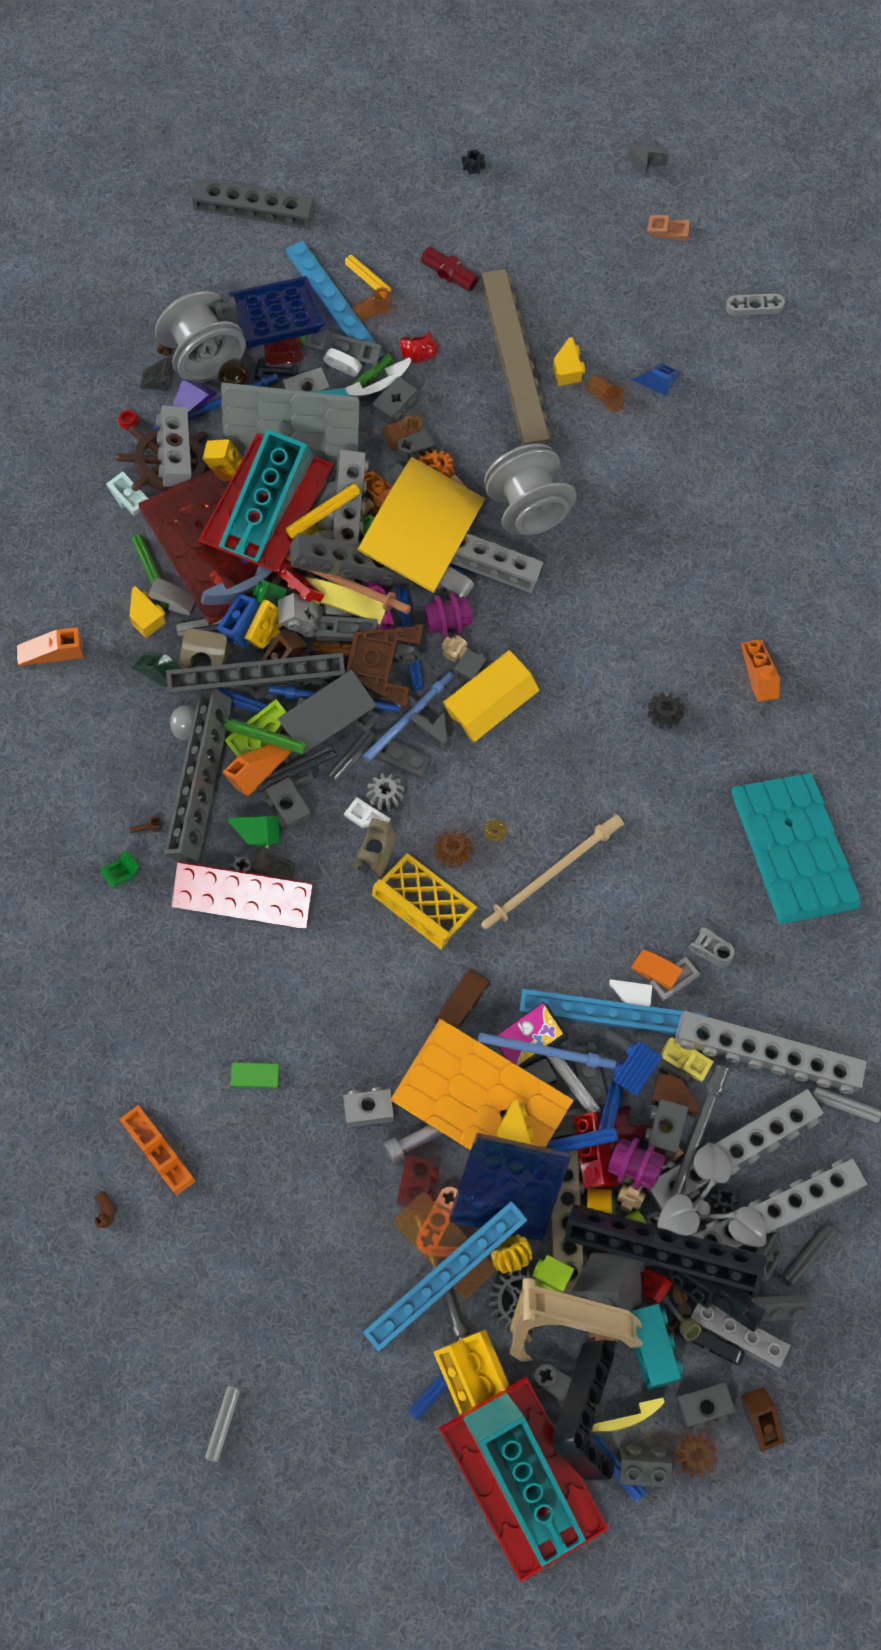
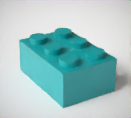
(656, 1353)

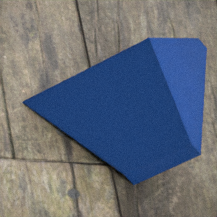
(659, 378)

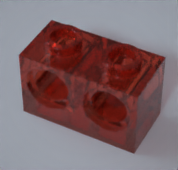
(412, 1182)

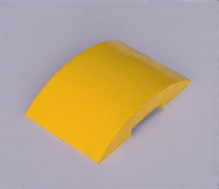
(421, 524)

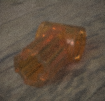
(378, 303)
(609, 394)

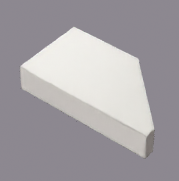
(362, 813)
(632, 992)

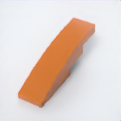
(157, 1150)

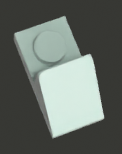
(123, 493)

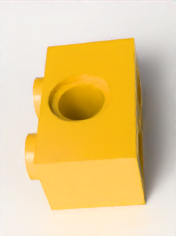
(222, 458)

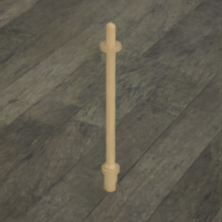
(601, 833)

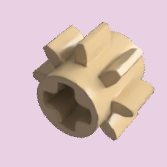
(454, 648)
(630, 1198)

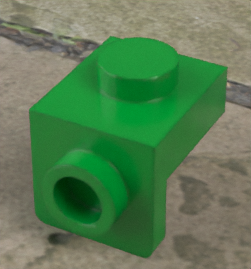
(269, 591)
(121, 870)

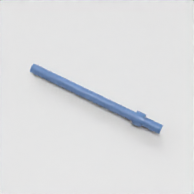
(435, 690)
(590, 1059)

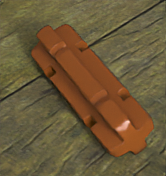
(331, 648)

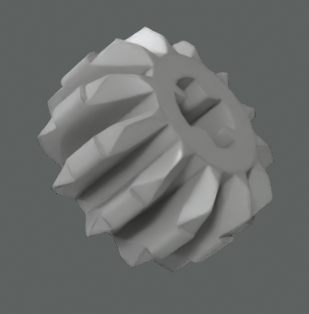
(391, 798)

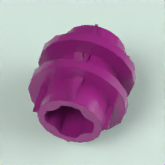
(448, 614)
(636, 1164)

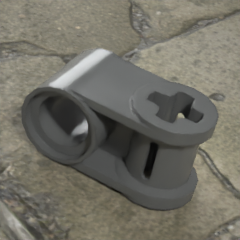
(415, 445)
(558, 1383)

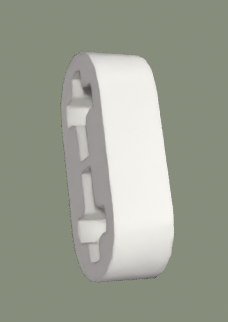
(342, 362)

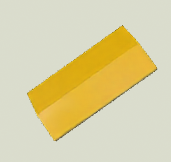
(491, 696)
(471, 1370)

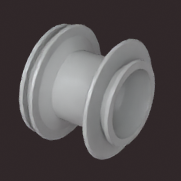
(199, 336)
(526, 482)

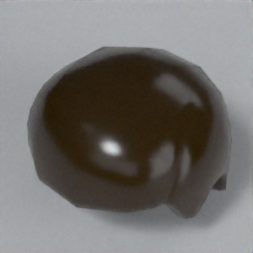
(233, 372)

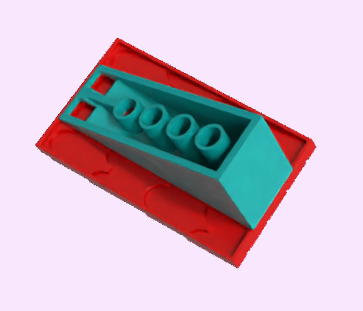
(266, 494)
(521, 1480)

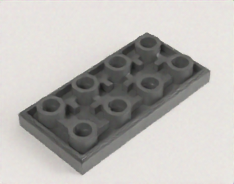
(328, 711)

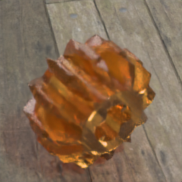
(448, 855)
(701, 1463)

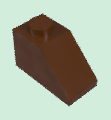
(285, 646)
(674, 1090)
(763, 1418)

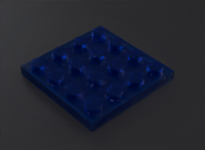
(278, 312)
(507, 1172)

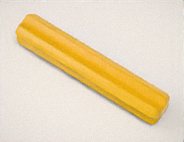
(365, 273)

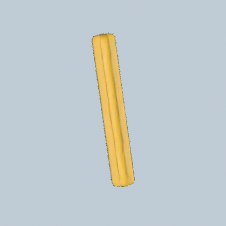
(323, 510)

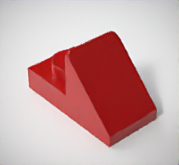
(653, 1286)

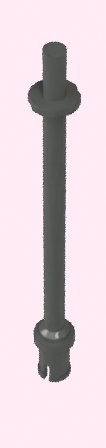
(714, 1091)

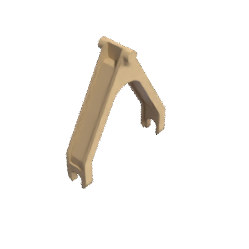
(548, 1307)

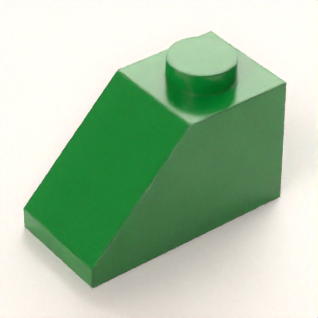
(257, 829)

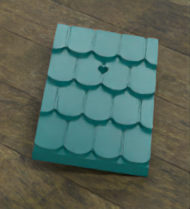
(796, 848)

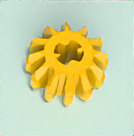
(512, 1254)

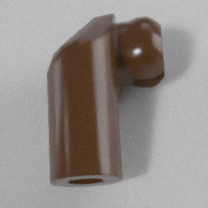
(107, 1210)

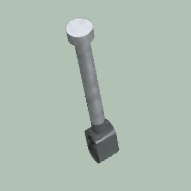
(397, 1149)

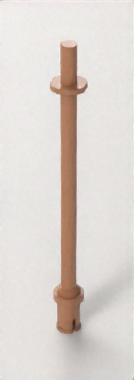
(388, 600)

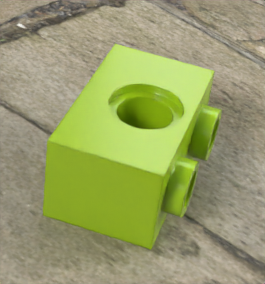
(552, 1274)

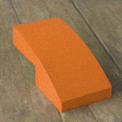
(657, 968)

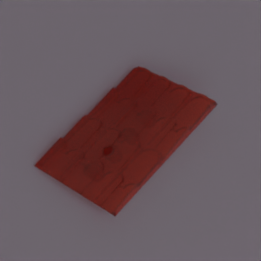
(178, 522)

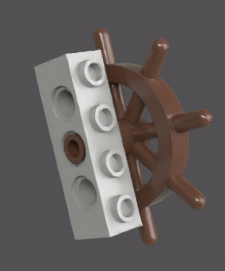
(172, 456)

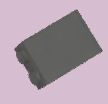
(610, 1281)

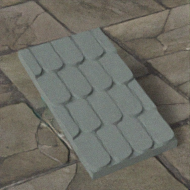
(318, 418)

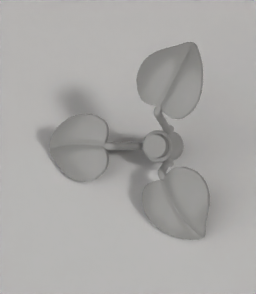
(683, 1216)

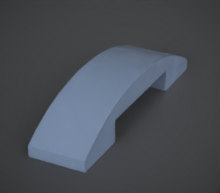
(219, 595)

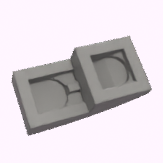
(178, 599)

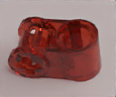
(283, 352)

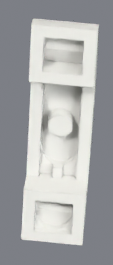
(392, 371)

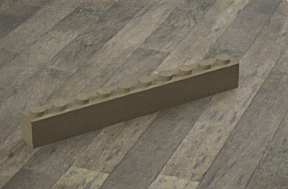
(514, 358)

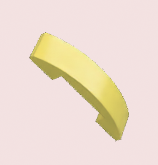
(348, 600)
(645, 1410)

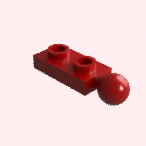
(299, 583)

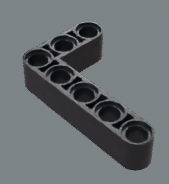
(579, 1412)

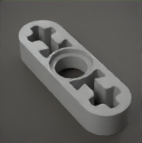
(759, 298)

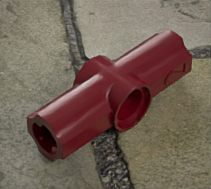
(449, 268)

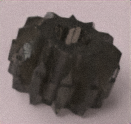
(672, 710)

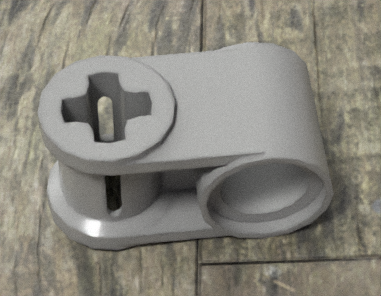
(710, 948)

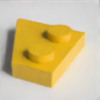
(264, 625)

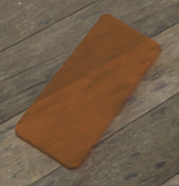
(437, 1238)

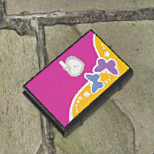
(535, 1027)

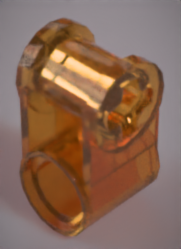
(402, 428)

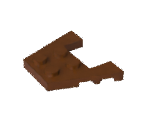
(373, 657)

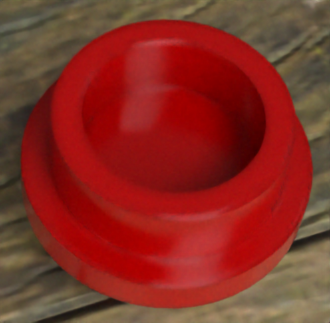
(127, 419)

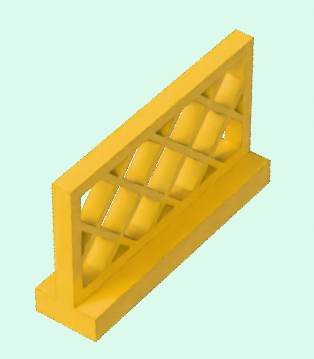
(415, 916)

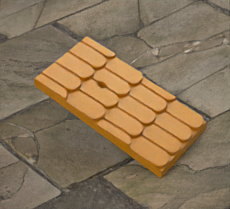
(465, 1085)

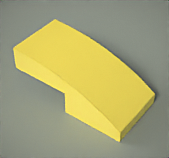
(687, 1060)

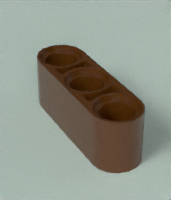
(463, 999)

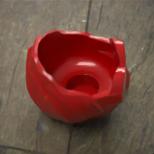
(419, 348)

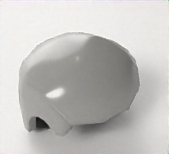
(181, 721)

